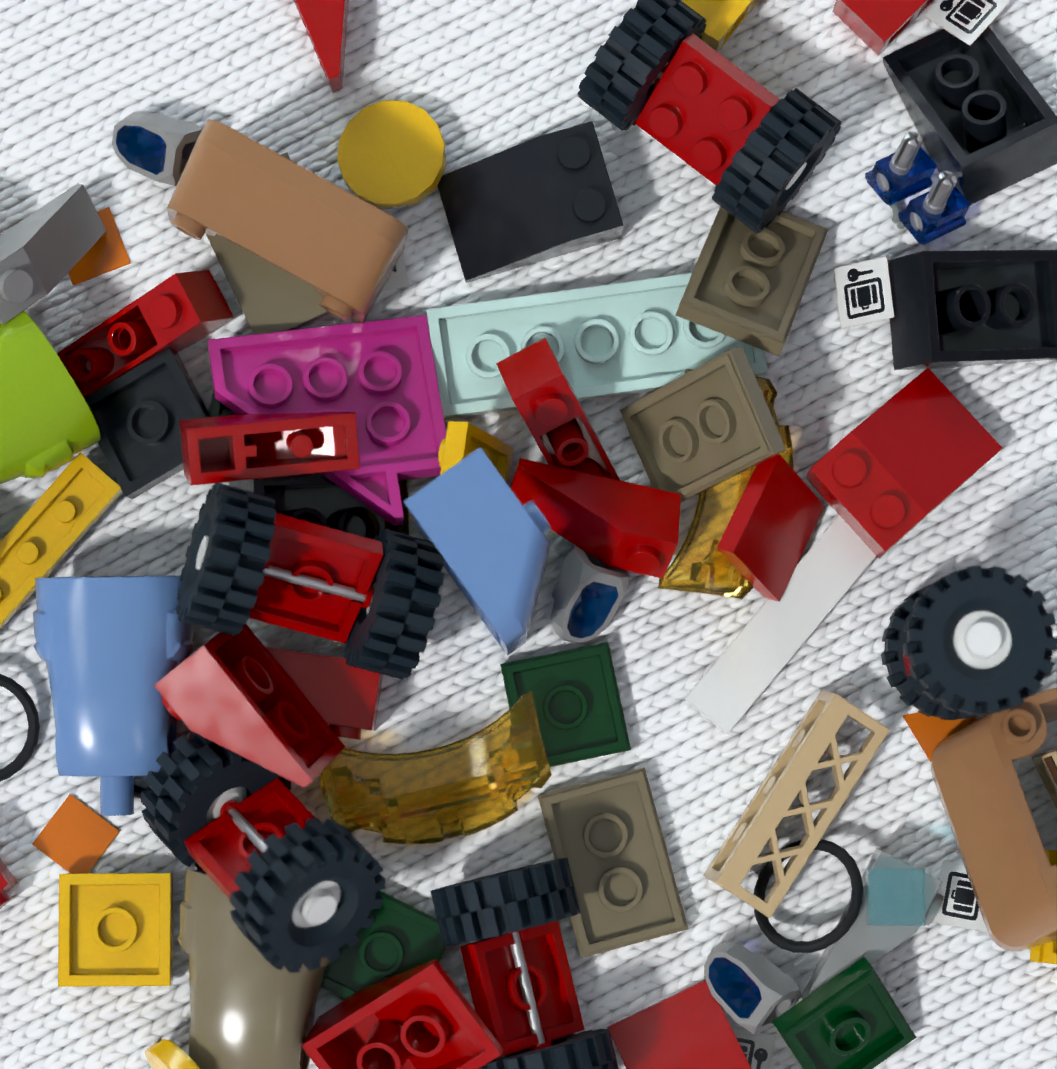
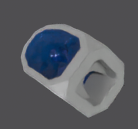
(155, 145)
(586, 597)
(749, 986)

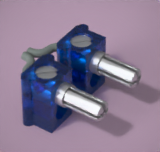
(909, 173)

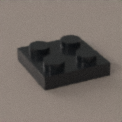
(141, 421)

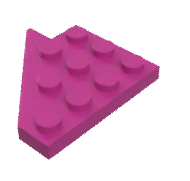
(364, 368)

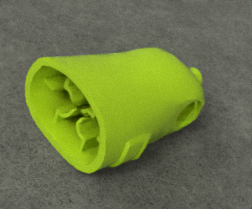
(40, 405)

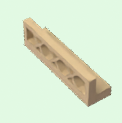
(778, 792)

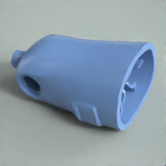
(103, 654)

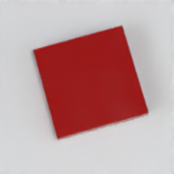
(771, 527)

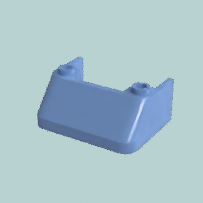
(488, 544)

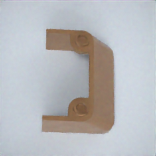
(288, 219)
(995, 823)

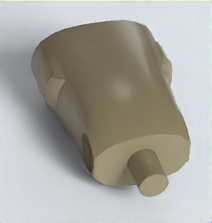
(239, 1003)

